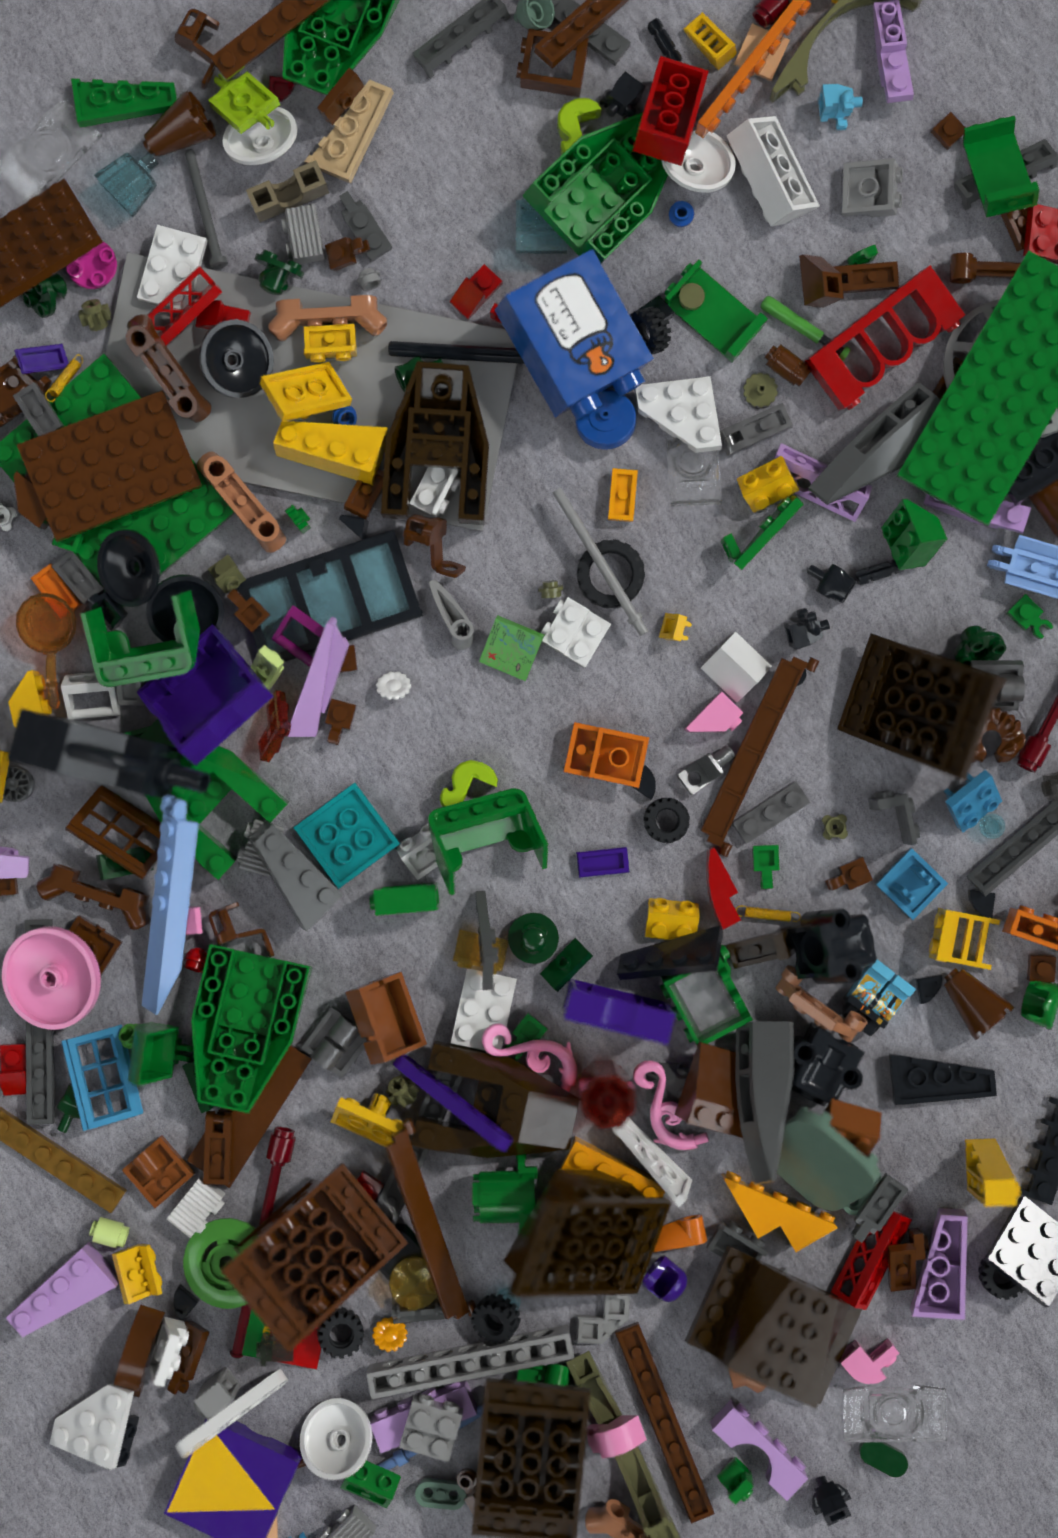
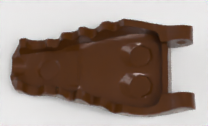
(11, 383)

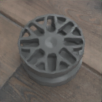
(18, 784)

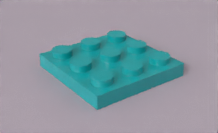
(347, 835)

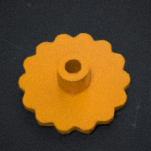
(389, 1335)

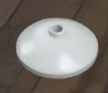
(261, 145)
(706, 164)
(322, 1439)

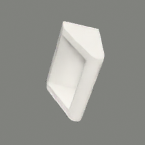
(87, 683)

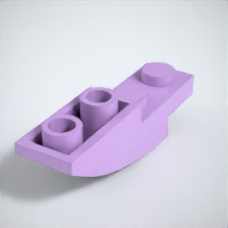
(891, 51)
(1007, 516)

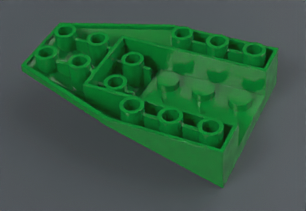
(333, 41)
(599, 189)
(259, 1008)

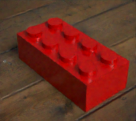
(670, 111)

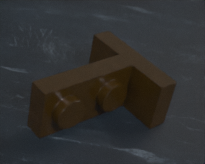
(761, 948)

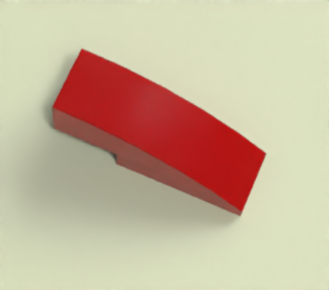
(720, 890)

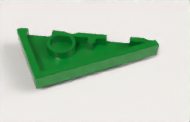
(769, 528)

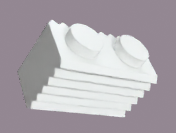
(196, 1206)

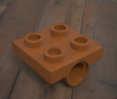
(158, 1171)

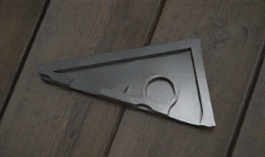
(486, 939)

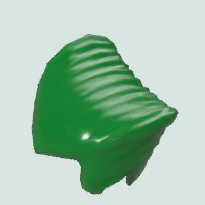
(1040, 1003)

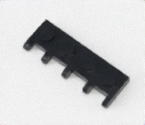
(1045, 1174)

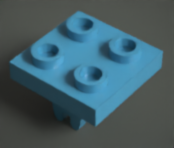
(973, 800)
(911, 883)

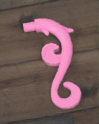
(533, 1048)
(658, 1109)

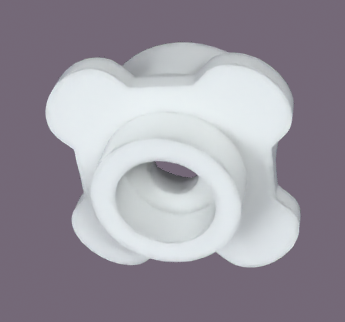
(9, 514)

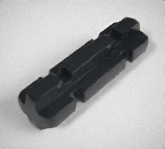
(663, 40)
(877, 572)

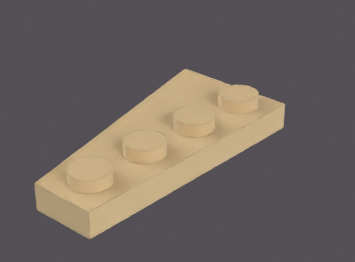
(348, 141)

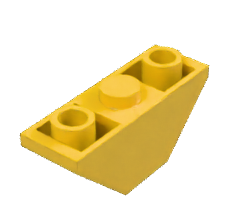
(29, 696)

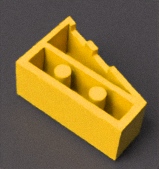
(989, 1174)

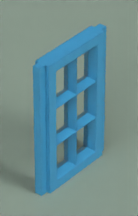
(79, 1085)

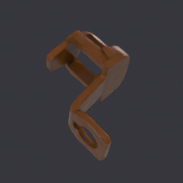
(189, 35)
(431, 535)
(228, 933)

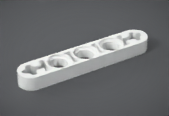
(231, 1413)

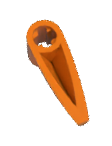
(682, 1233)

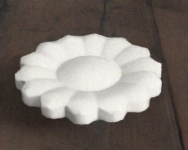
(393, 685)

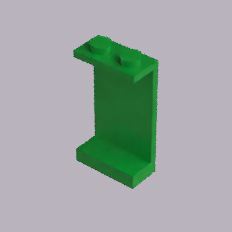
(999, 167)
(721, 317)

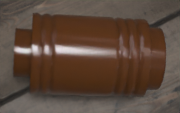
(787, 365)

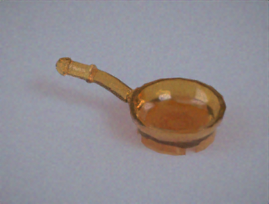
(47, 626)

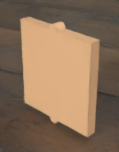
(751, 41)

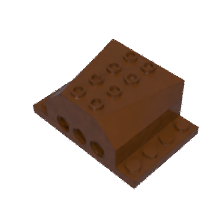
(312, 1255)

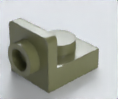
(227, 574)

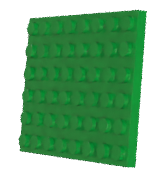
(170, 526)

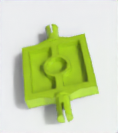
(244, 102)

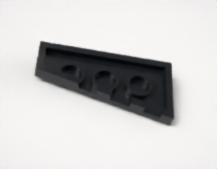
(677, 956)
(928, 1080)

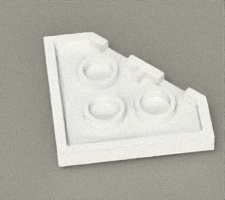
(683, 411)
(95, 1426)

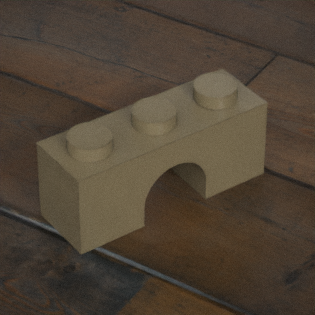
(273, 199)

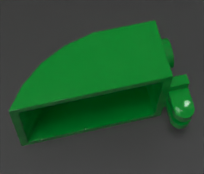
(155, 1053)

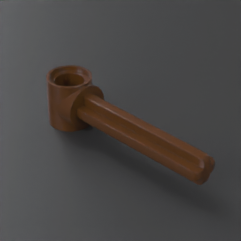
(965, 268)

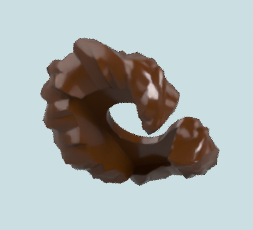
(1011, 736)

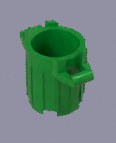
(505, 1194)

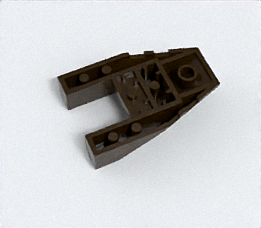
(437, 428)
(510, 1095)

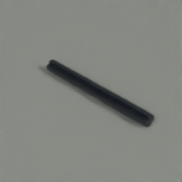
(454, 352)

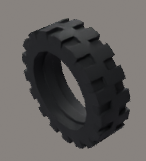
(616, 547)

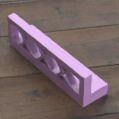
(810, 469)

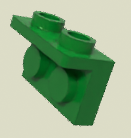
(373, 1484)

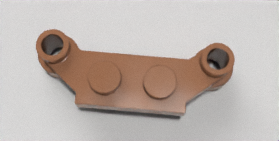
(823, 1016)

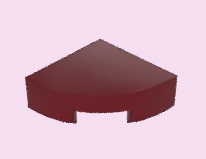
(280, 87)

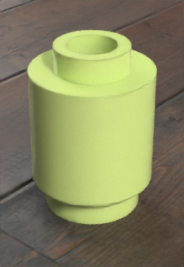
(109, 1232)

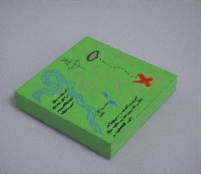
(511, 648)

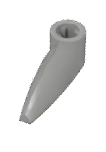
(453, 616)

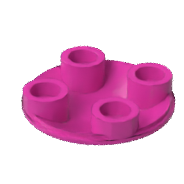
(94, 268)

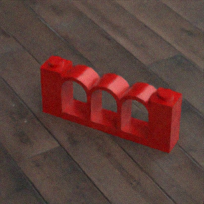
(935, 303)

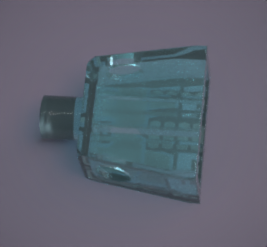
(129, 181)

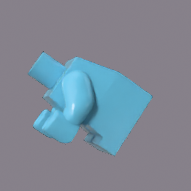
(837, 102)

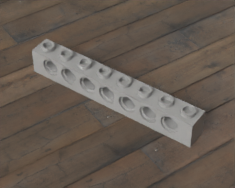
(469, 1362)

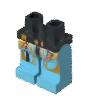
(876, 996)

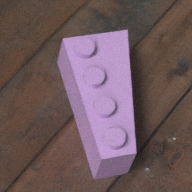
(71, 1286)

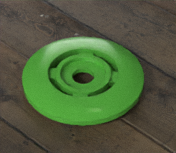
(205, 1275)

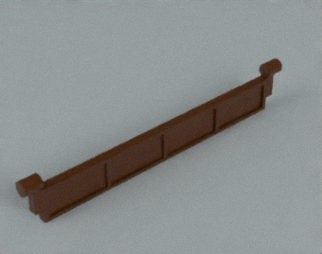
(753, 749)
(426, 1224)

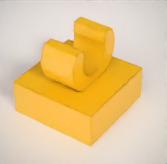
(673, 627)

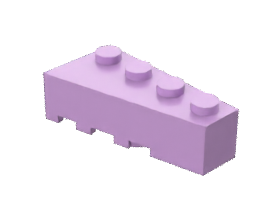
(943, 1272)

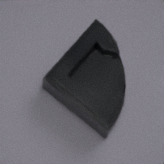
(647, 783)
(982, 904)
(928, 987)
(184, 1302)

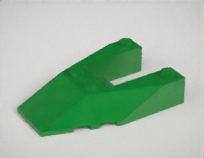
(225, 773)

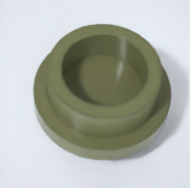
(550, 589)

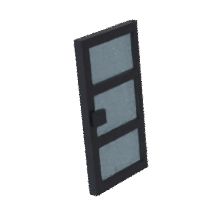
(357, 584)

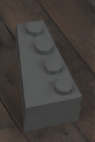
(298, 880)

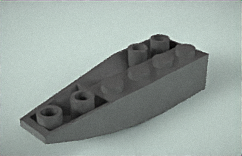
(878, 447)
(763, 1092)

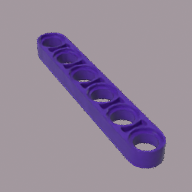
(453, 1102)

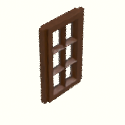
(107, 848)

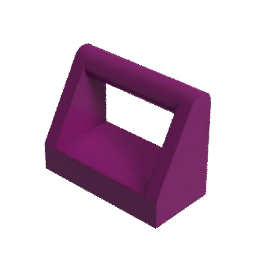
(295, 613)

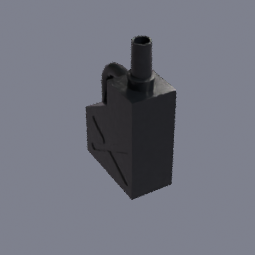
(101, 755)

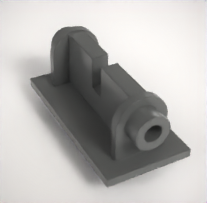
(404, 1315)

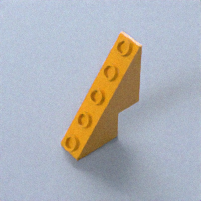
(769, 1211)

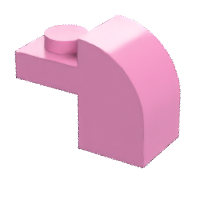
(867, 1367)
(616, 1437)

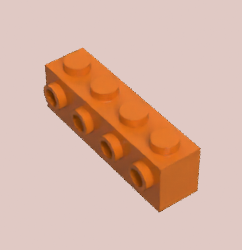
(1031, 927)

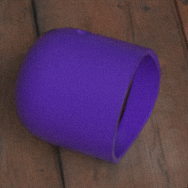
(665, 1279)

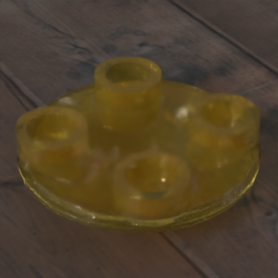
(412, 1284)

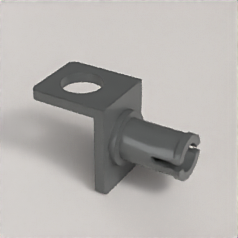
(707, 767)

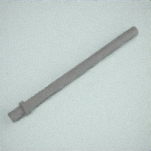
(634, 617)

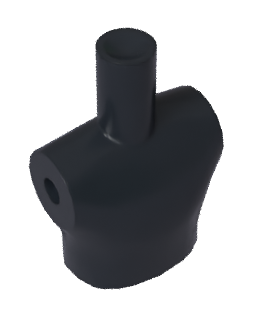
(833, 583)

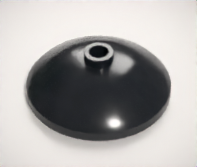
(250, 353)
(128, 568)
(161, 611)

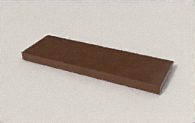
(250, 1127)

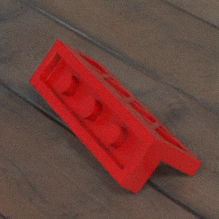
(191, 311)
(874, 1265)

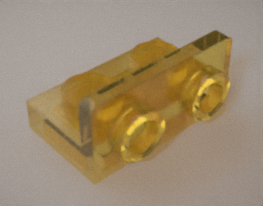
(468, 952)

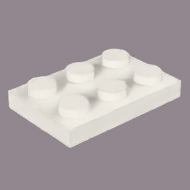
(169, 262)
(481, 1009)

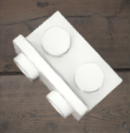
(434, 490)
(418, 853)

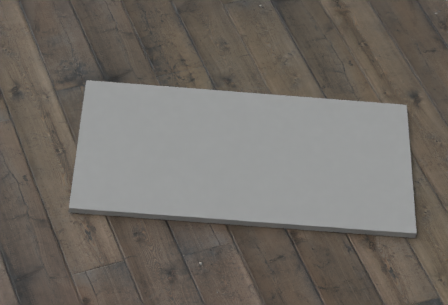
(246, 427)

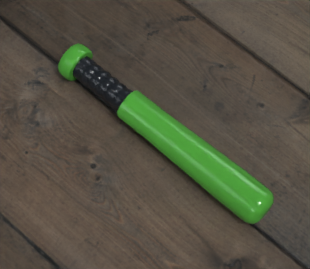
(799, 324)

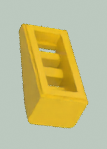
(719, 54)

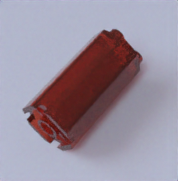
(606, 1094)

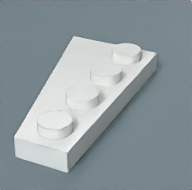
(658, 1164)

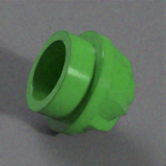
(126, 1035)

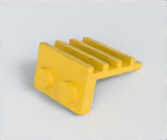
(944, 937)

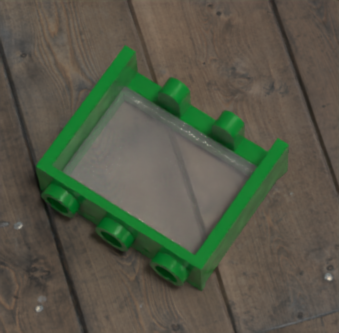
(706, 1003)

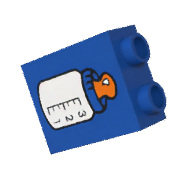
(575, 336)

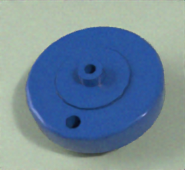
(610, 424)

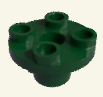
(275, 276)
(44, 295)
(979, 645)
(533, 938)

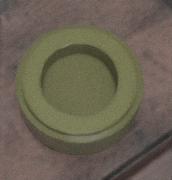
(691, 296)

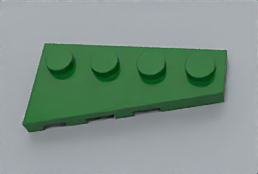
(113, 102)

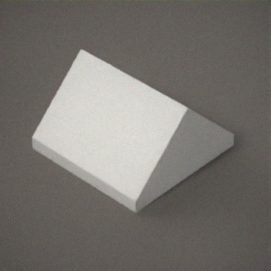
(736, 667)

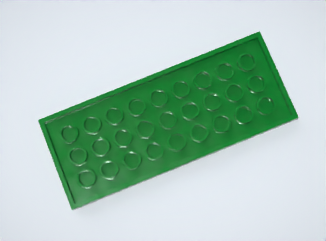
(995, 400)

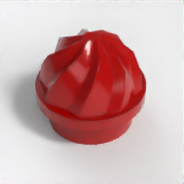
(195, 960)

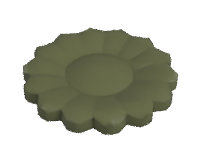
(760, 390)

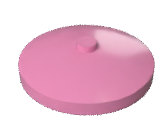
(51, 977)

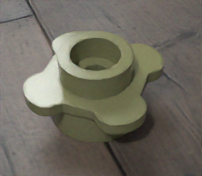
(840, 832)

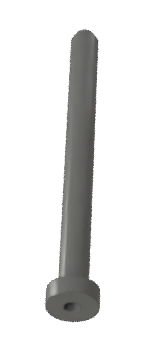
(217, 260)

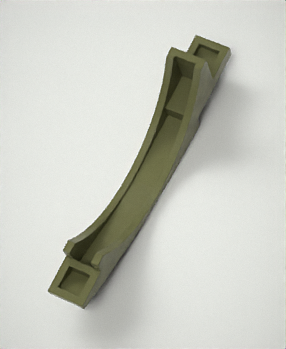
(795, 72)
(636, 1473)

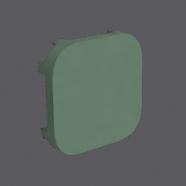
(824, 1163)

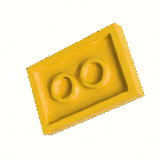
(305, 391)
(369, 1121)

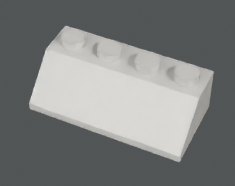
(772, 170)

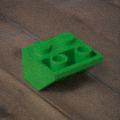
(913, 535)

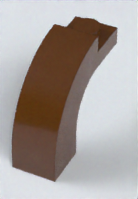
(138, 1349)

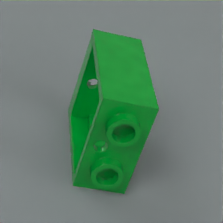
(405, 899)

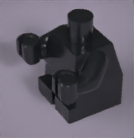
(623, 97)
(805, 630)
(830, 1501)

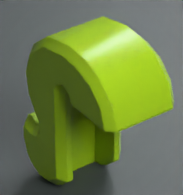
(569, 117)
(462, 779)

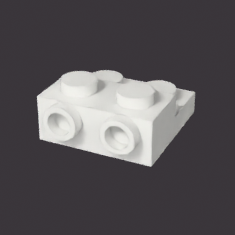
(575, 631)
(166, 1351)

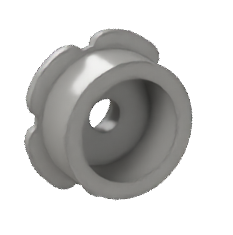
(369, 279)

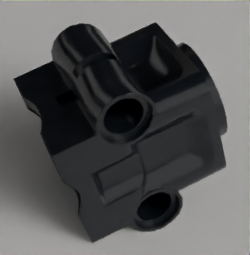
(832, 946)
(822, 1066)

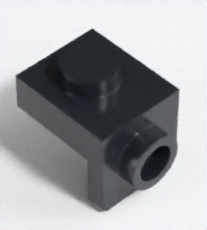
(112, 611)

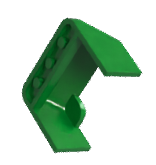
(120, 664)
(482, 823)

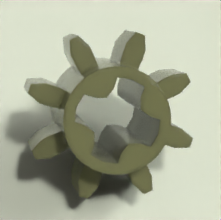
(94, 315)
(402, 1091)

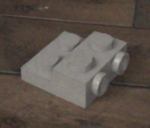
(871, 188)
(431, 1427)

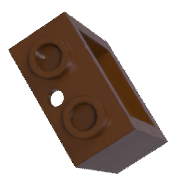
(547, 83)

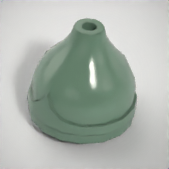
(534, 14)

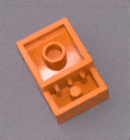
(606, 754)

